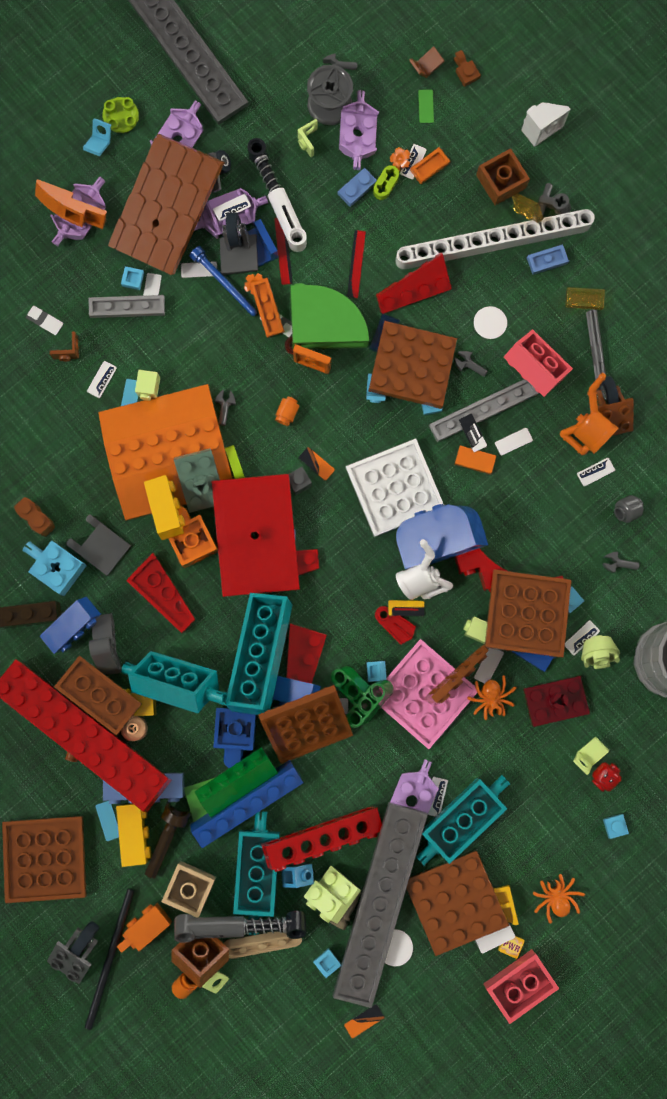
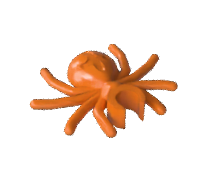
(492, 697)
(558, 898)

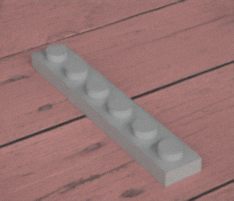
(483, 409)

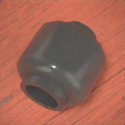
(628, 508)

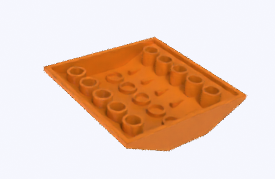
(148, 436)

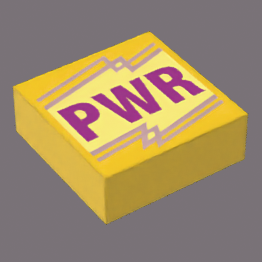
(512, 947)

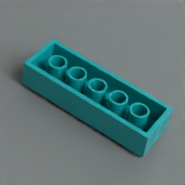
(259, 654)

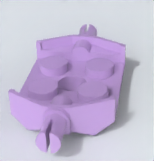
(363, 118)
(183, 124)
(86, 194)
(214, 226)
(418, 785)

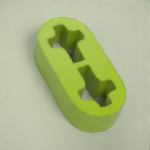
(382, 180)
(234, 462)

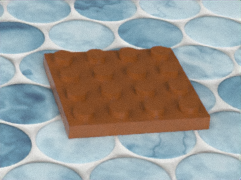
(412, 364)
(528, 613)
(306, 724)
(44, 859)
(456, 903)

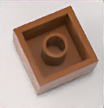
(502, 176)
(200, 958)

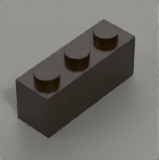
(29, 614)

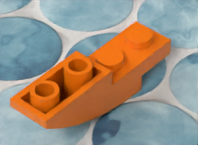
(62, 204)

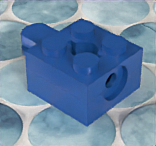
(234, 734)

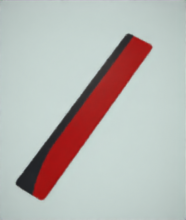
(283, 253)
(356, 264)

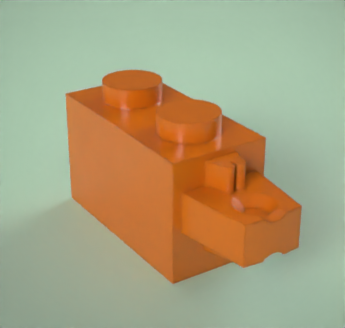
(145, 929)

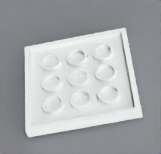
(393, 486)

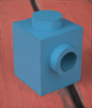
(301, 874)

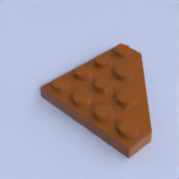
(453, 680)

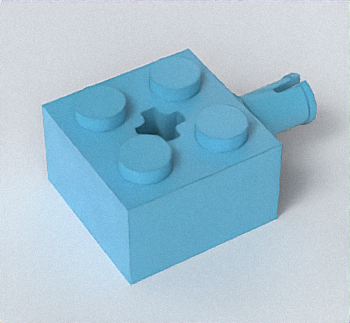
(45, 566)

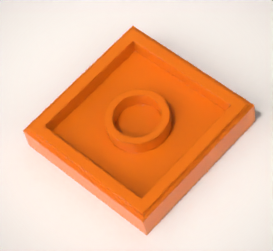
(312, 359)

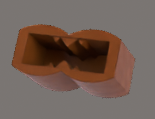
(36, 519)

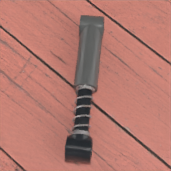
(190, 928)

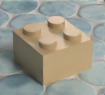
(188, 889)

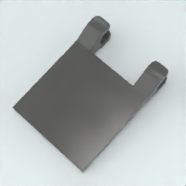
(102, 547)

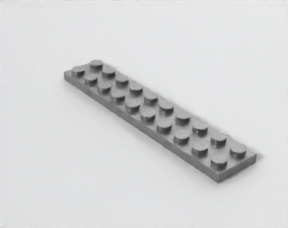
(191, 57)
(379, 905)

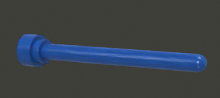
(198, 255)

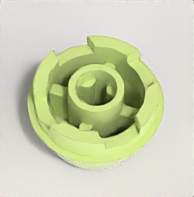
(599, 652)

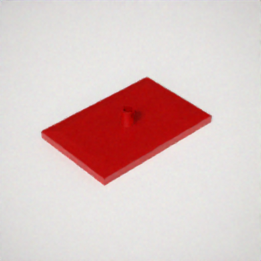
(261, 507)

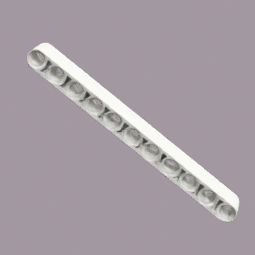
(501, 233)

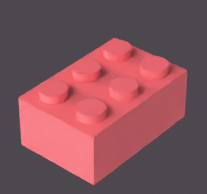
(538, 363)
(521, 986)

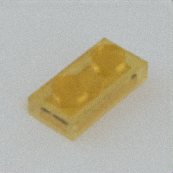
(527, 208)
(585, 298)

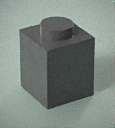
(299, 481)

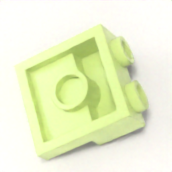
(332, 895)

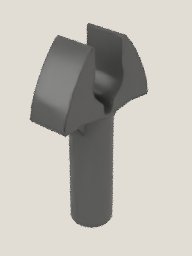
(345, 65)
(469, 363)
(224, 406)
(619, 563)

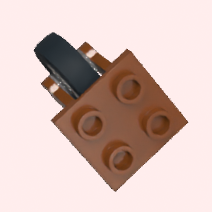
(614, 406)

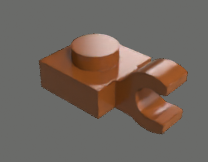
(466, 70)

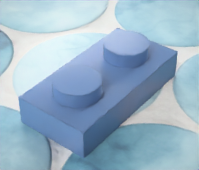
(357, 187)
(547, 259)

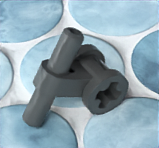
(556, 203)

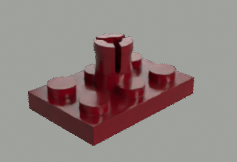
(556, 701)

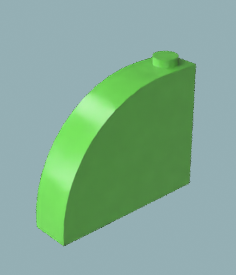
(325, 319)

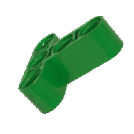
(365, 693)

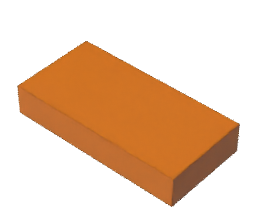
(430, 165)
(476, 460)

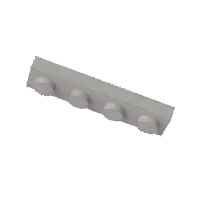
(126, 306)

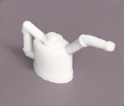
(422, 579)

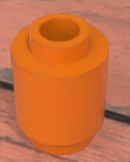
(287, 411)
(183, 987)

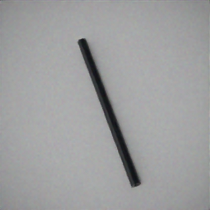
(109, 959)

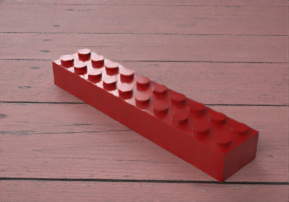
(82, 736)

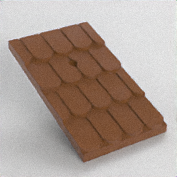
(165, 204)

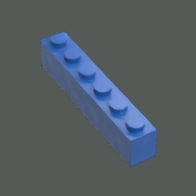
(209, 829)

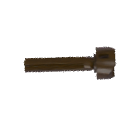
(174, 819)

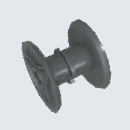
(328, 92)

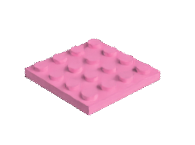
(415, 678)

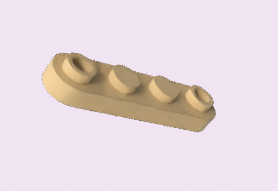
(260, 944)

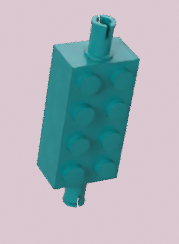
(174, 682)
(463, 820)
(254, 880)

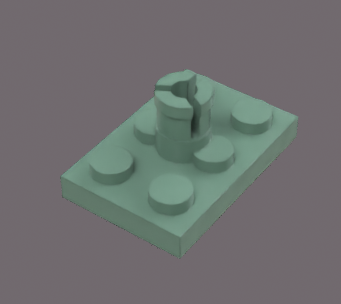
(196, 476)

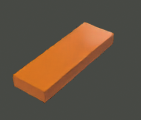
(267, 307)

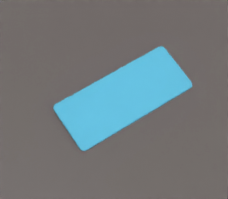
(129, 394)
(107, 820)

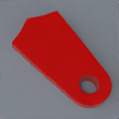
(396, 626)

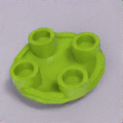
(121, 114)

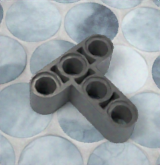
(104, 645)

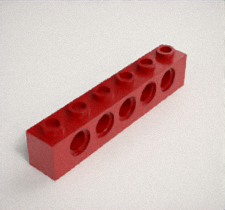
(274, 848)

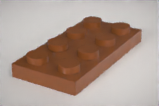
(98, 695)

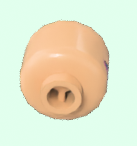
(141, 729)

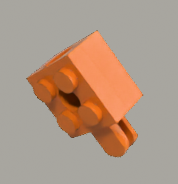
(194, 543)

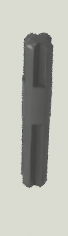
(595, 342)

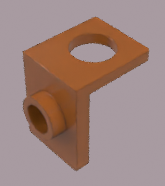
(428, 63)
(66, 355)

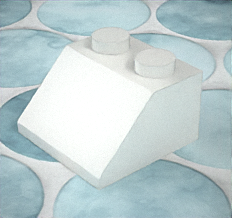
(544, 121)

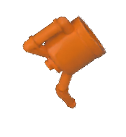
(591, 428)

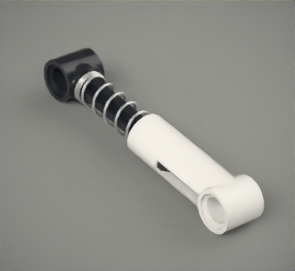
(277, 196)

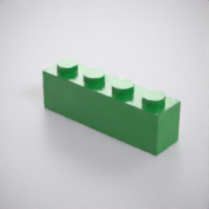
(235, 782)

